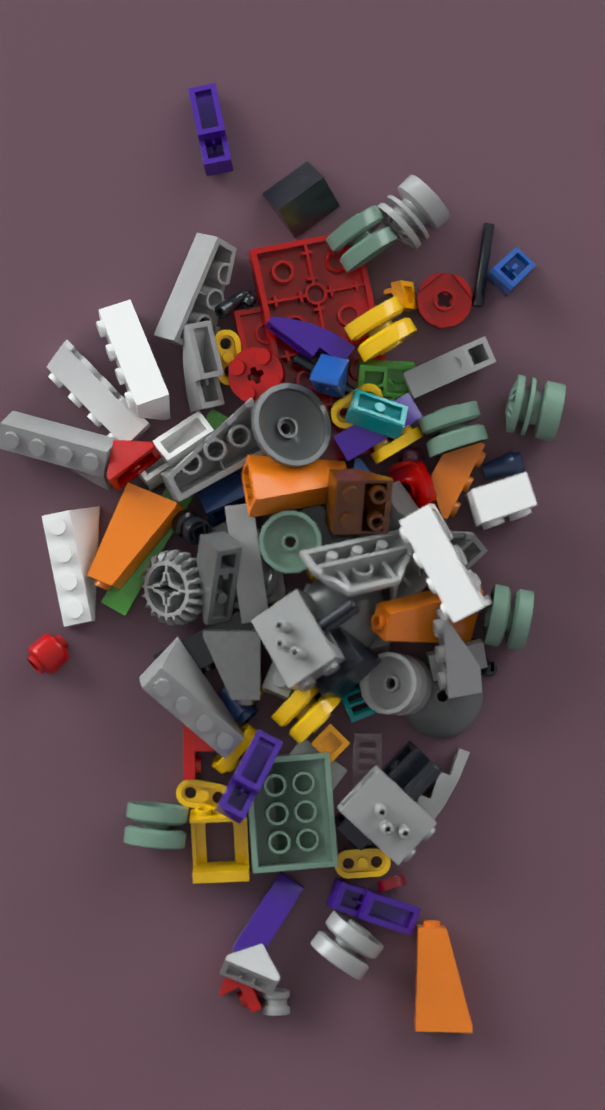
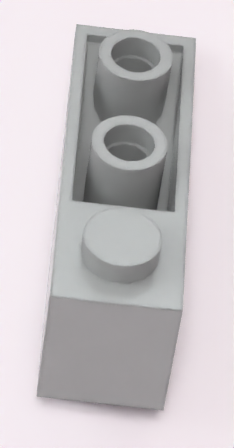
(449, 367)
(459, 669)

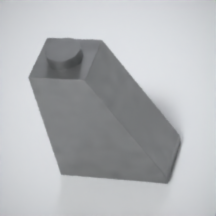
(237, 660)

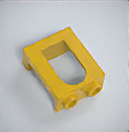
(221, 870)

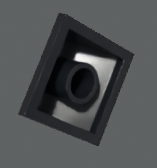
(301, 199)
(356, 667)

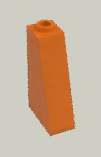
(280, 488)
(131, 535)
(412, 619)
(438, 988)

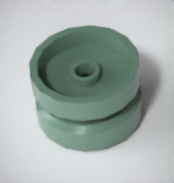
(360, 236)
(452, 426)
(273, 538)
(511, 618)
(156, 828)

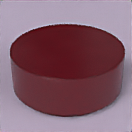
(392, 882)

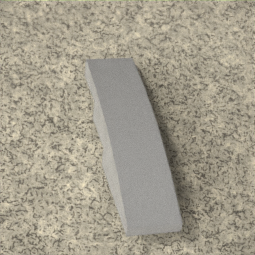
(250, 580)
(444, 785)

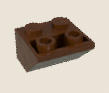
(358, 502)

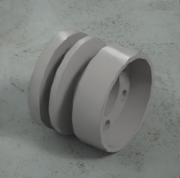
(418, 208)

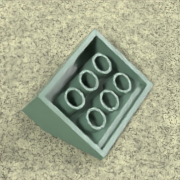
(294, 816)

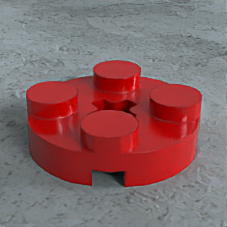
(446, 285)
(241, 368)
(418, 478)

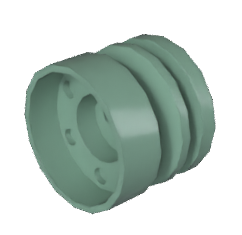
(535, 408)

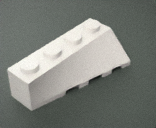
(134, 361)
(95, 393)
(72, 547)
(443, 563)

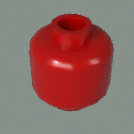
(48, 654)

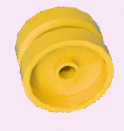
(379, 326)
(308, 711)

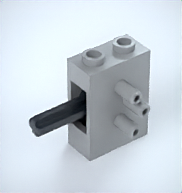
(302, 639)
(391, 814)

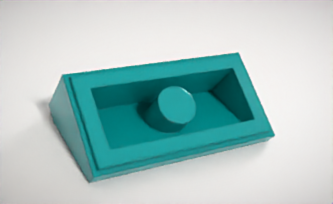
(376, 414)

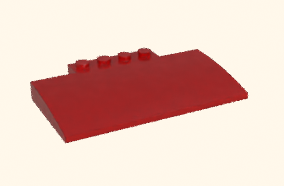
(311, 286)

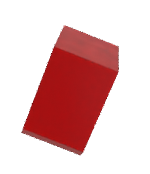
(129, 460)

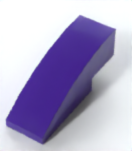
(210, 129)
(309, 338)
(357, 439)
(248, 776)
(373, 906)
(269, 913)

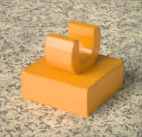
(405, 292)
(330, 741)

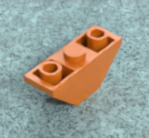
(453, 476)

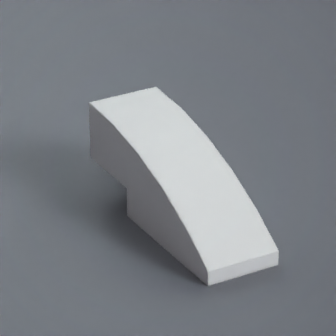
(175, 446)

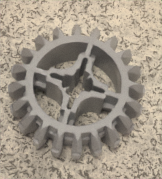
(173, 587)

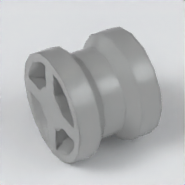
(277, 1003)

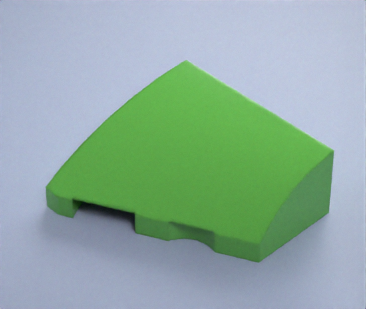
(386, 376)

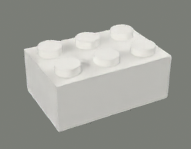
(501, 499)

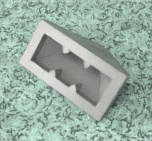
(252, 968)

